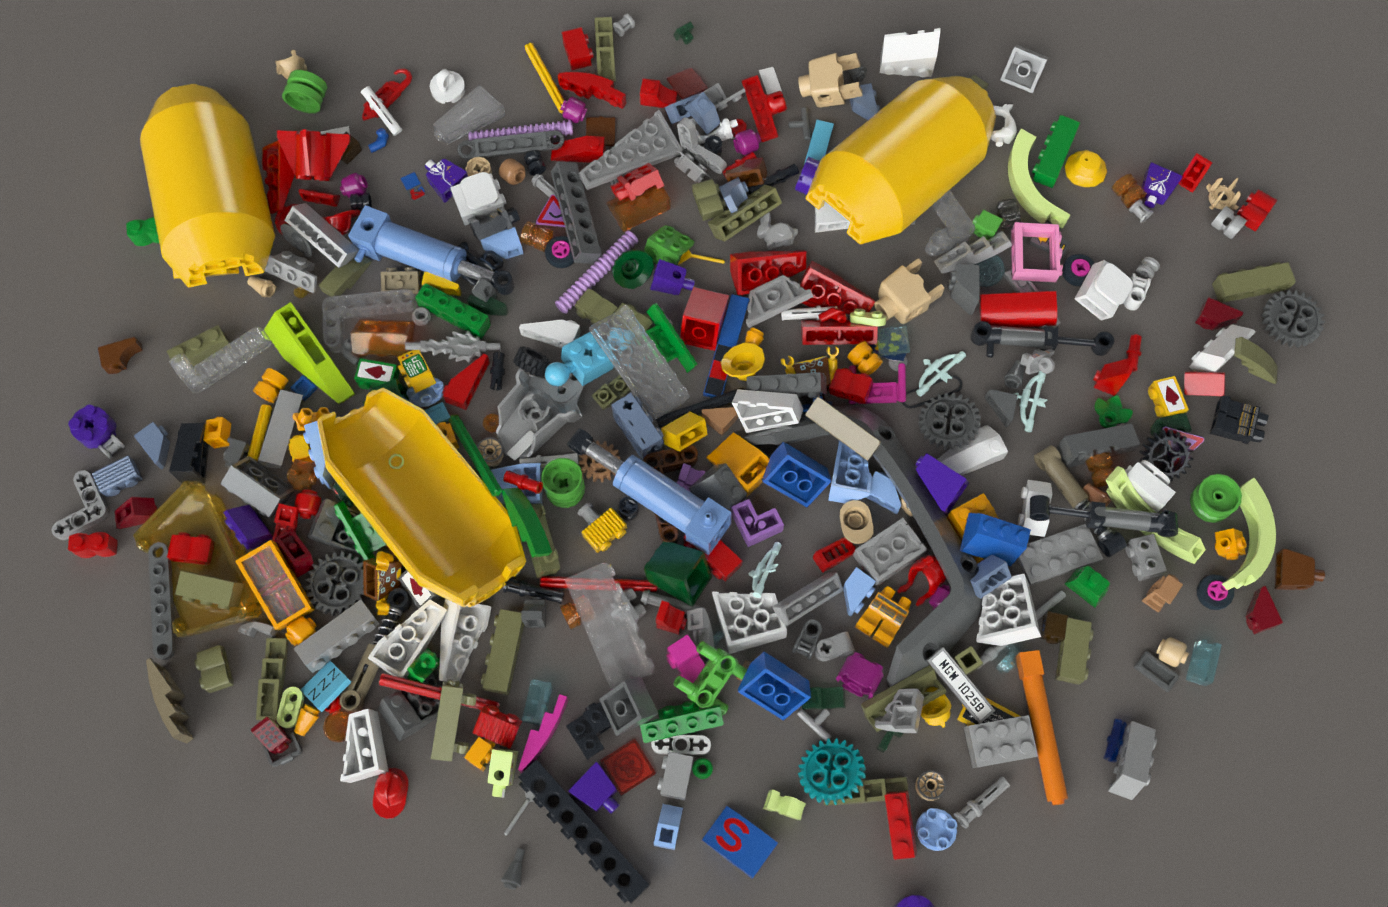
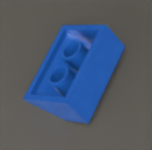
(796, 475)
(995, 537)
(774, 686)

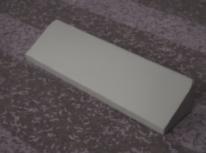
(808, 598)

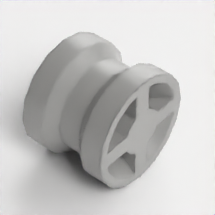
(1148, 267)

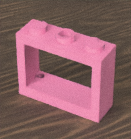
(1036, 230)

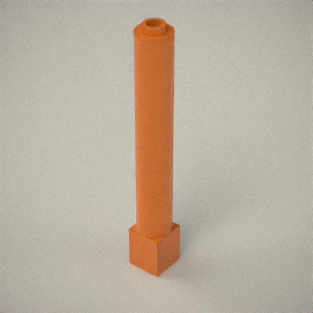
(1031, 672)

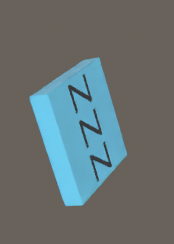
(325, 686)

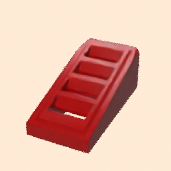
(824, 560)

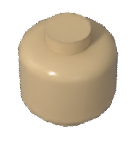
(1172, 652)

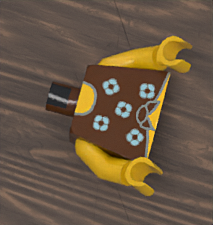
(822, 364)
(380, 578)

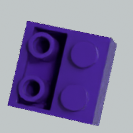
(248, 526)

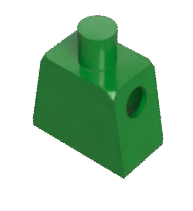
(1088, 585)

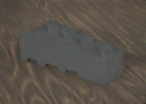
(1114, 440)

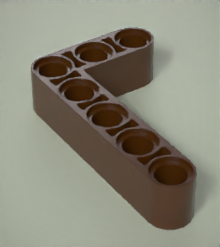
(664, 467)

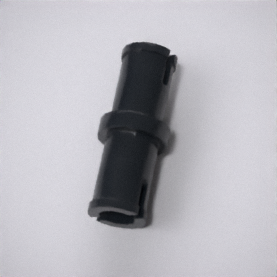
(497, 371)

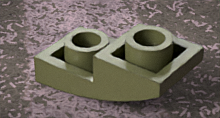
(611, 393)

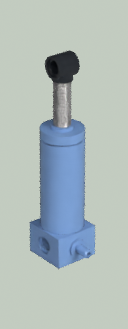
(380, 237)
(700, 520)

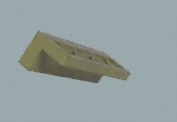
(920, 680)

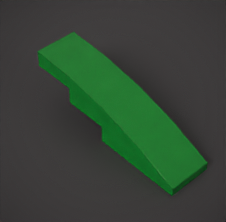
(525, 518)

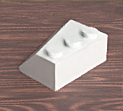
(909, 54)
(1220, 350)
(1008, 614)
(748, 620)

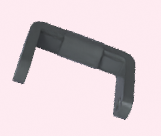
(286, 758)

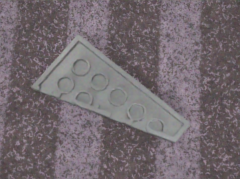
(648, 143)

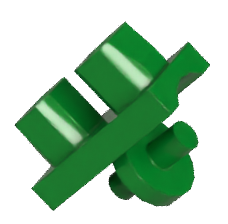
(423, 666)

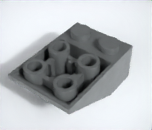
(330, 529)
(408, 711)

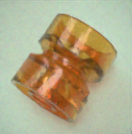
(1128, 190)
(536, 236)
(1101, 468)
(570, 614)

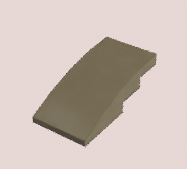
(167, 698)

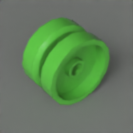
(304, 91)
(1215, 498)

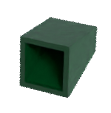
(679, 571)

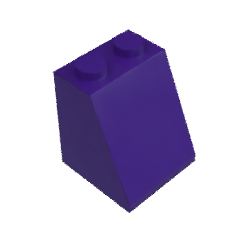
(942, 482)

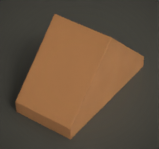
(720, 418)

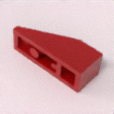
(580, 149)
(1195, 172)
(1113, 375)
(464, 385)

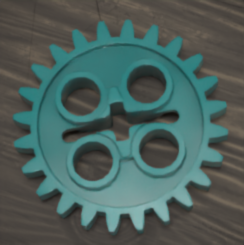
(850, 772)

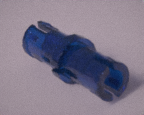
(1115, 740)

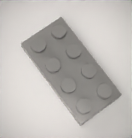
(1059, 554)

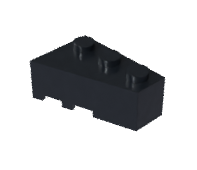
(190, 454)

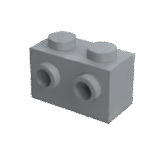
(1145, 557)
(676, 775)

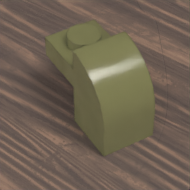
(968, 661)

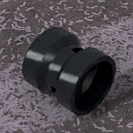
(714, 144)
(534, 163)
(358, 202)
(628, 504)

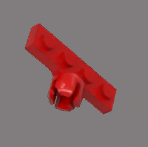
(763, 107)

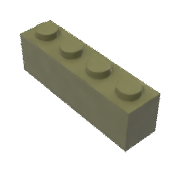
(1253, 282)
(504, 652)

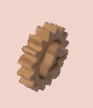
(595, 468)

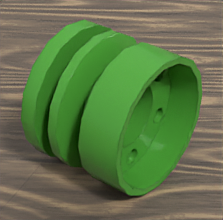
(563, 473)

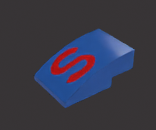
(739, 841)

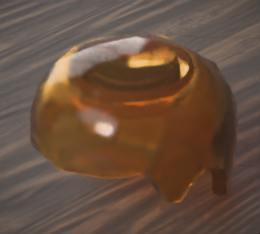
(336, 726)

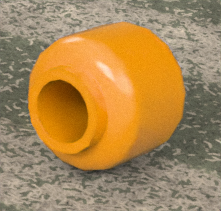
(300, 630)

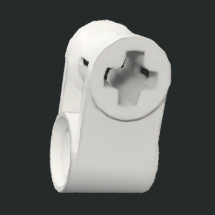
(1138, 291)

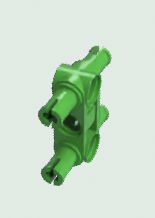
(711, 678)

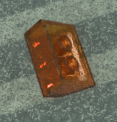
(644, 207)
(381, 337)

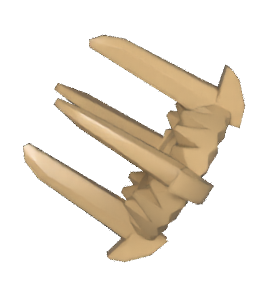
(1216, 201)

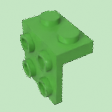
(668, 245)

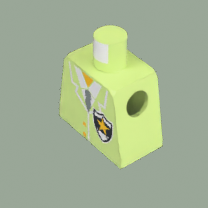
(506, 762)

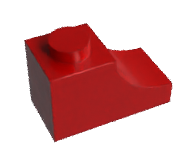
(655, 94)
(670, 618)

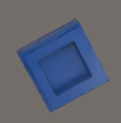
(304, 387)

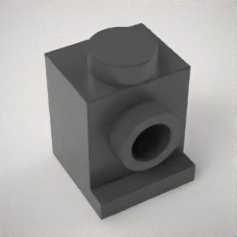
(235, 452)

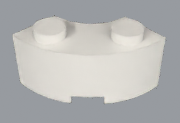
(1034, 488)

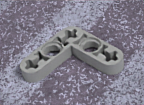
(690, 144)
(90, 507)

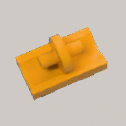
(307, 416)

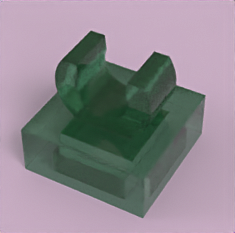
(685, 33)

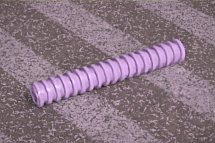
(563, 127)
(597, 271)

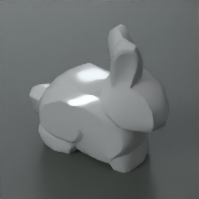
(776, 234)

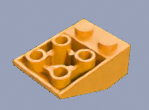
(743, 459)

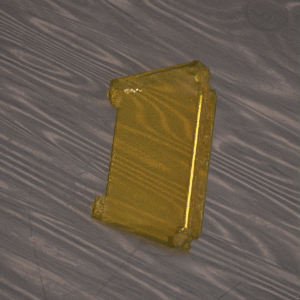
(198, 512)

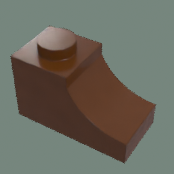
(752, 172)
(117, 354)

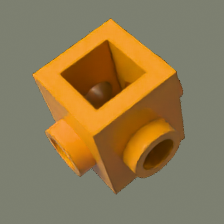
(1230, 544)

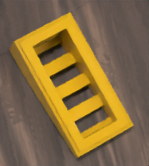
(441, 284)

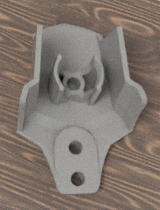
(536, 408)

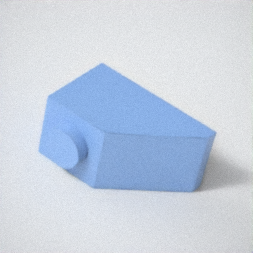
(884, 492)

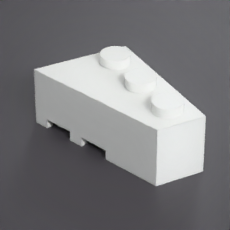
(766, 409)
(364, 748)

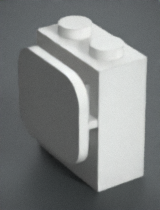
(477, 196)
(1104, 290)
(1150, 484)

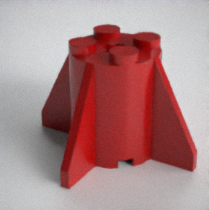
(313, 153)

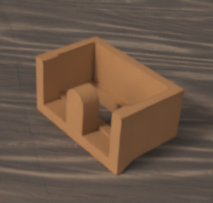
(1162, 591)

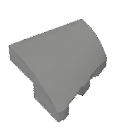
(903, 712)

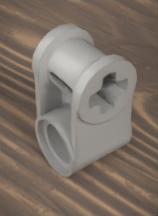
(838, 646)

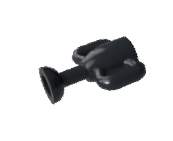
(481, 262)

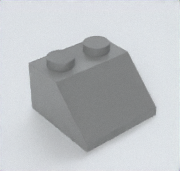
(1024, 68)

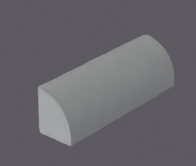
(321, 234)
(280, 429)

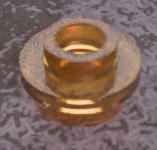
(490, 418)

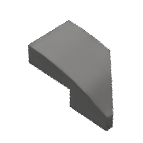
(251, 628)

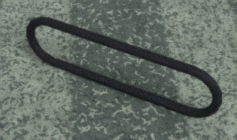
(938, 381)

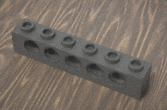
(576, 213)

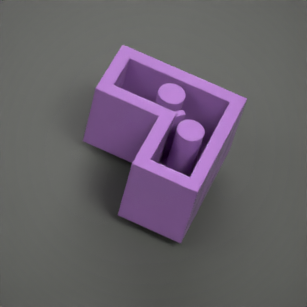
(754, 527)

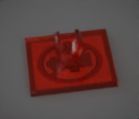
(628, 767)

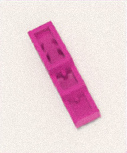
(538, 740)

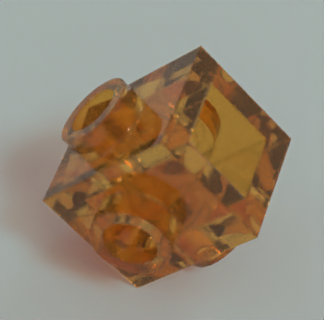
(302, 475)

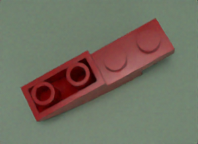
(589, 84)

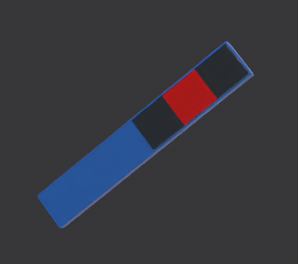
(728, 338)

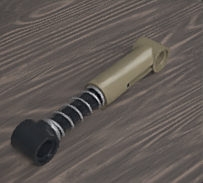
(1050, 462)
(367, 669)

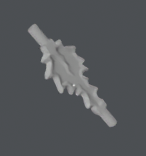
(459, 346)

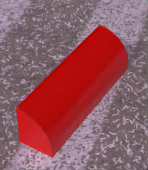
(833, 333)

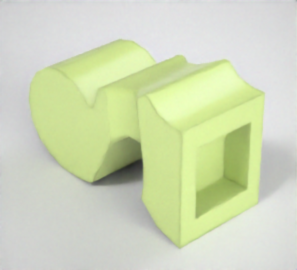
(784, 805)

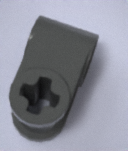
(807, 642)

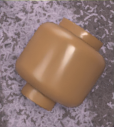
(512, 171)

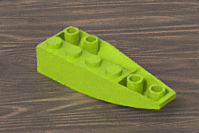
(305, 353)

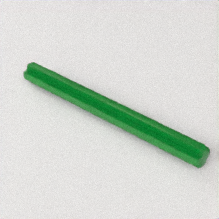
(475, 455)

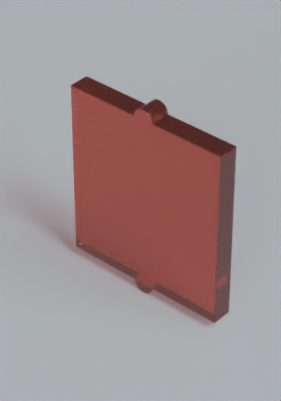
(687, 83)

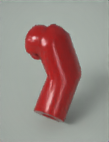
(833, 313)

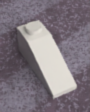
(552, 332)

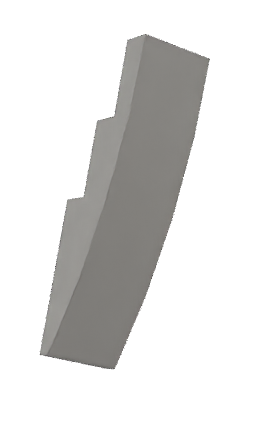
(974, 253)

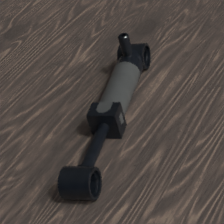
(1030, 337)
(1099, 515)

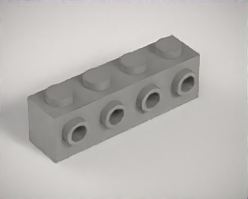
(336, 636)

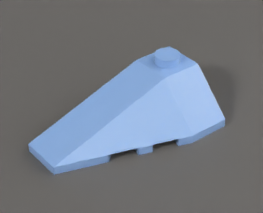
(850, 476)

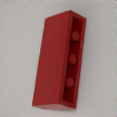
(1019, 309)

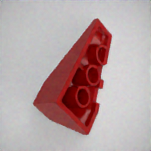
(278, 175)
(757, 268)
(832, 290)

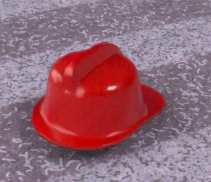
(342, 220)
(390, 793)

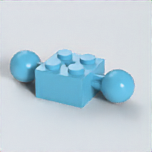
(581, 358)

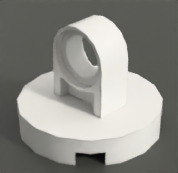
(447, 86)

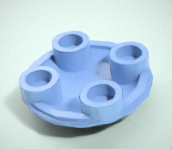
(427, 396)
(936, 829)

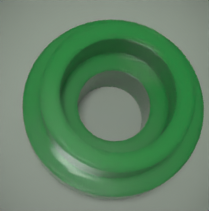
(702, 761)

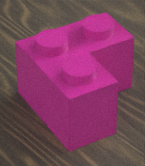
(685, 658)

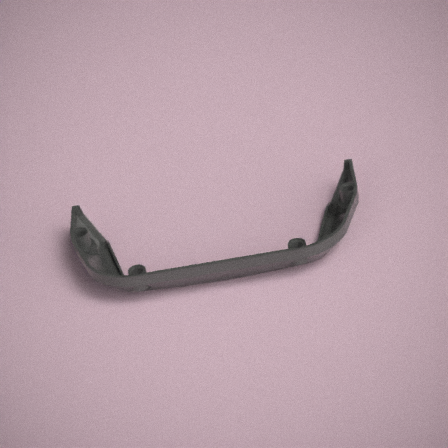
(961, 607)

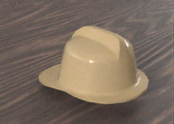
(856, 522)

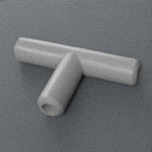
(815, 723)

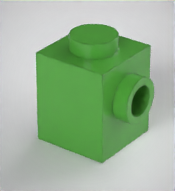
(986, 225)

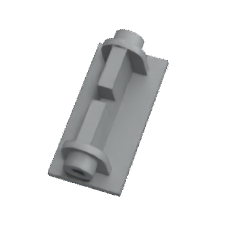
(686, 162)

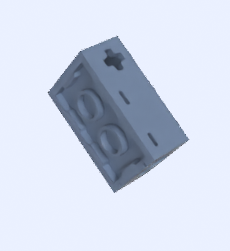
(637, 426)

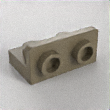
(400, 280)

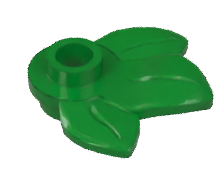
(1113, 410)

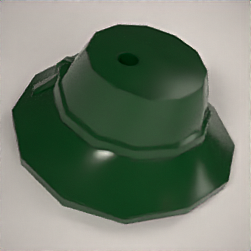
(637, 270)

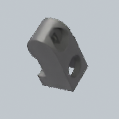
(484, 290)

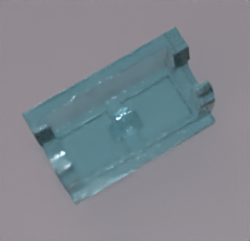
(1203, 662)
(537, 702)

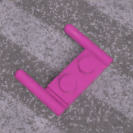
(887, 392)

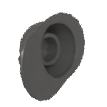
(297, 240)

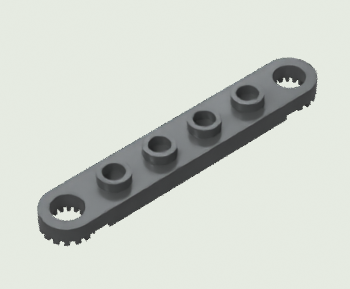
(510, 144)
(161, 601)

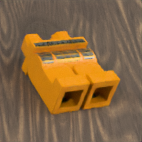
(886, 610)

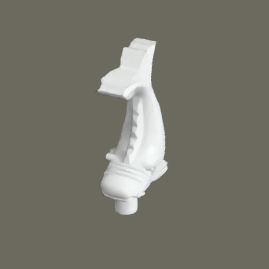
(1009, 130)
(724, 131)

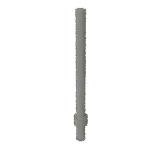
(992, 652)

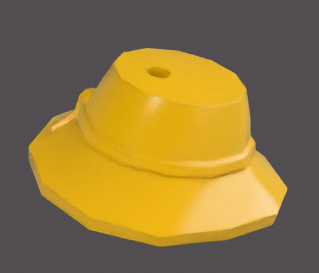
(1083, 172)
(743, 361)

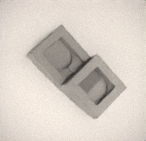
(700, 625)

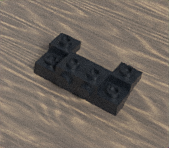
(588, 728)

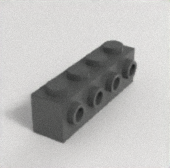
(801, 384)

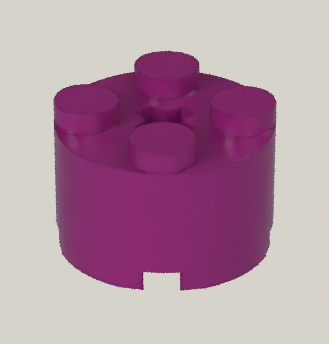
(860, 675)

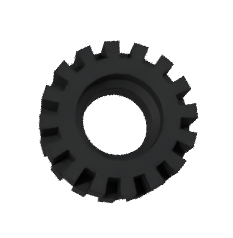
(531, 361)

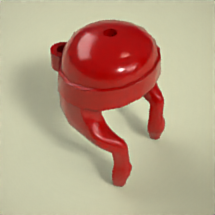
(932, 570)

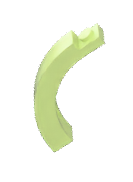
(1024, 188)
(1125, 496)
(1261, 535)

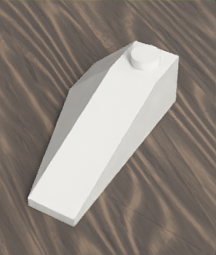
(982, 451)
(459, 636)
(408, 640)

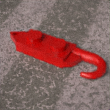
(388, 93)

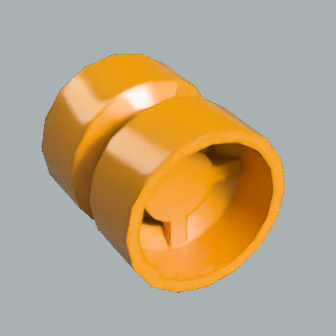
(864, 358)
(270, 385)

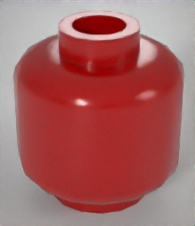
(307, 503)

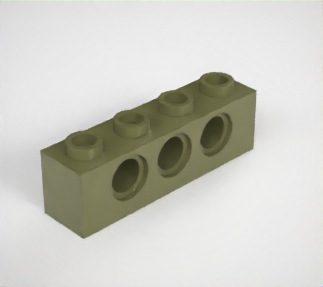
(750, 210)

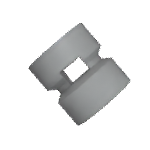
(1233, 227)

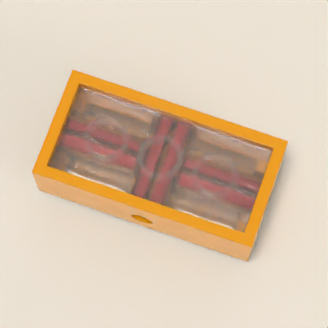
(275, 585)

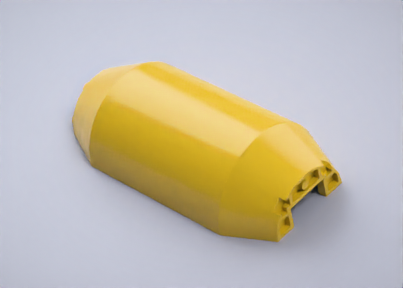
(905, 156)
(205, 185)
(430, 509)

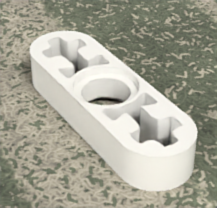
(696, 739)

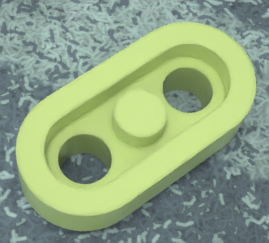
(874, 318)
(288, 707)

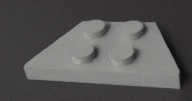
(774, 298)

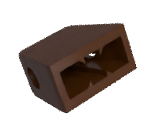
(1295, 571)

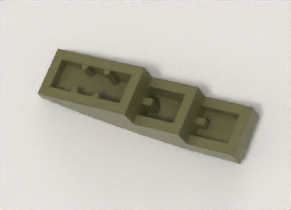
(605, 48)
(1256, 359)
(272, 678)
(873, 790)

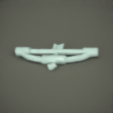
(934, 367)
(1040, 378)
(758, 588)

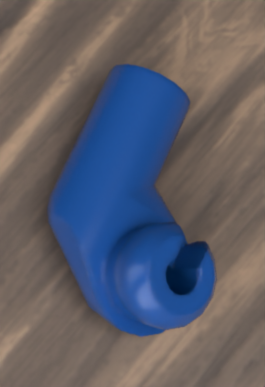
(381, 140)

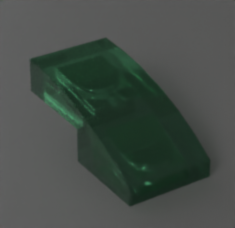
(491, 307)
(826, 698)
(886, 740)

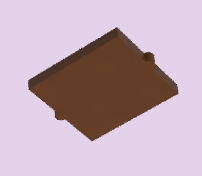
(603, 128)

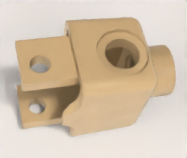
(826, 80)
(904, 294)

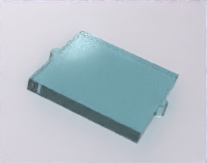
(893, 341)

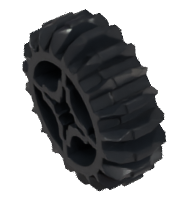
(1183, 453)

